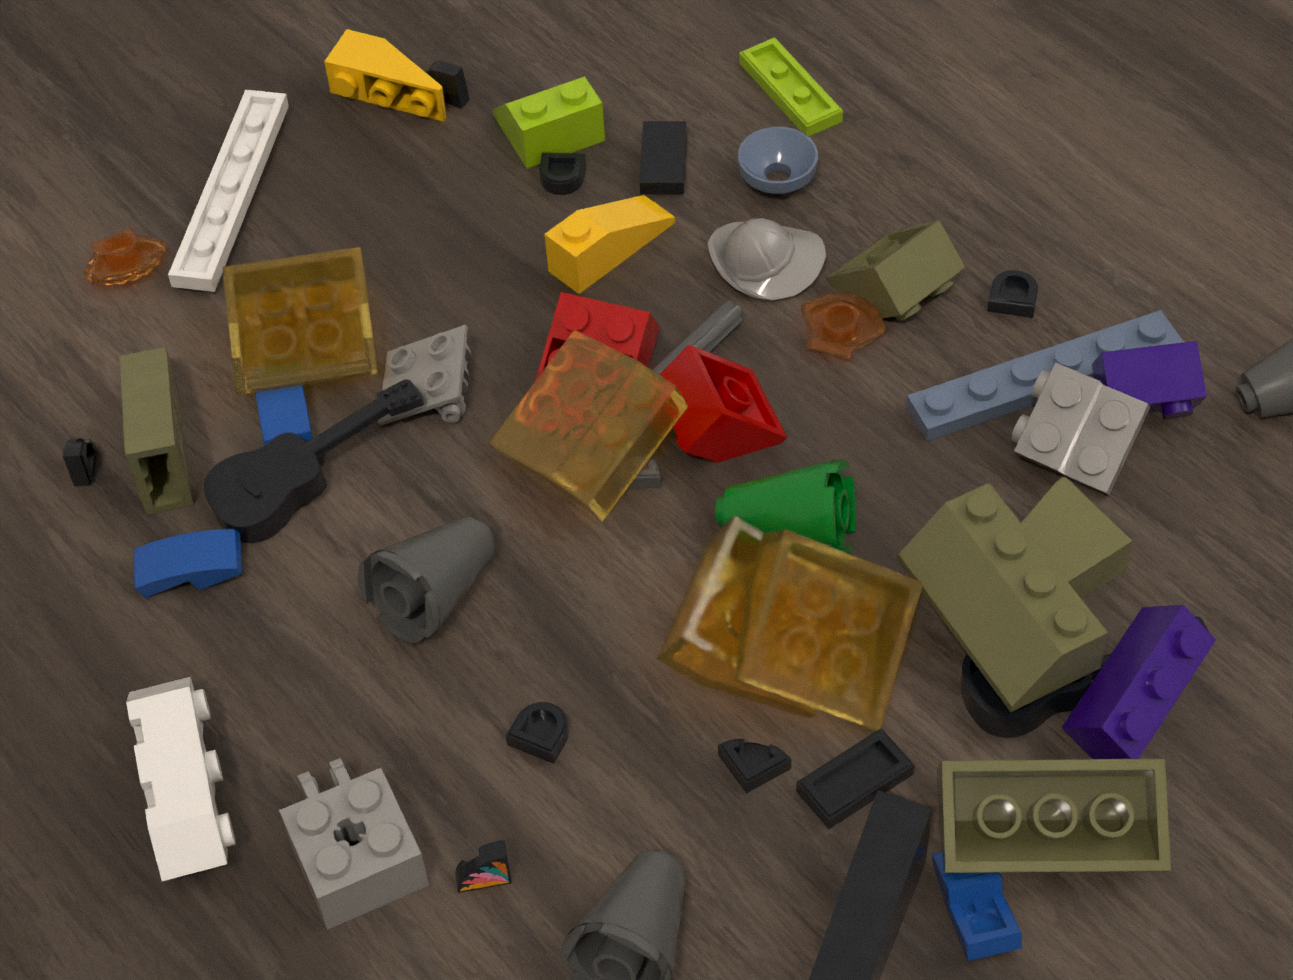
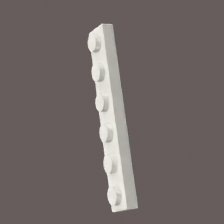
(228, 191)

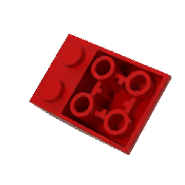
(614, 325)

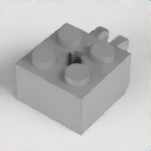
(353, 844)

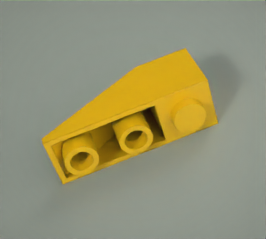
(379, 74)

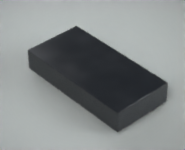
(663, 157)
(854, 778)

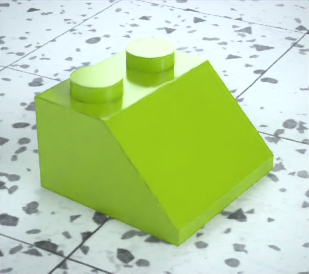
(553, 121)

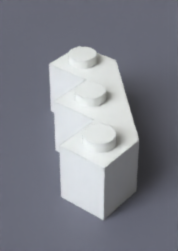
(179, 778)

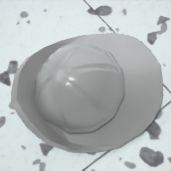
(766, 258)

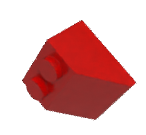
(725, 407)

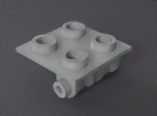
(436, 369)

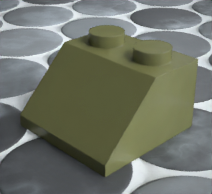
(901, 269)

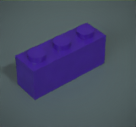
(1139, 683)

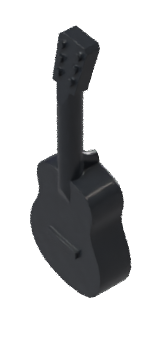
(265, 486)
(994, 716)

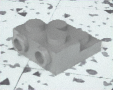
(1079, 428)

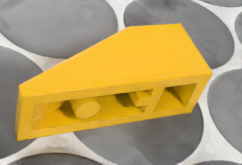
(602, 238)

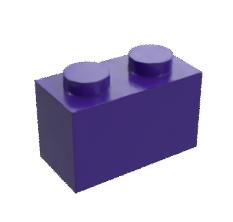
(1161, 375)

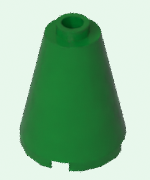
(806, 501)

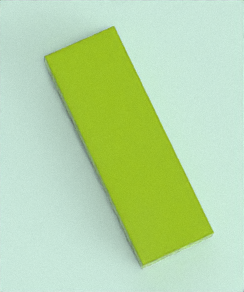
(791, 87)

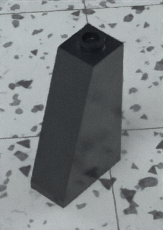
(875, 891)

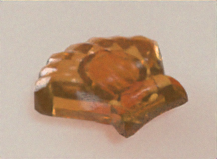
(123, 258)
(841, 323)

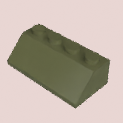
(1003, 598)
(1053, 816)

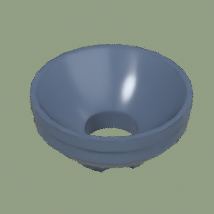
(777, 150)

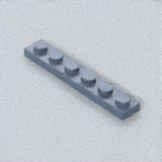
(1010, 384)

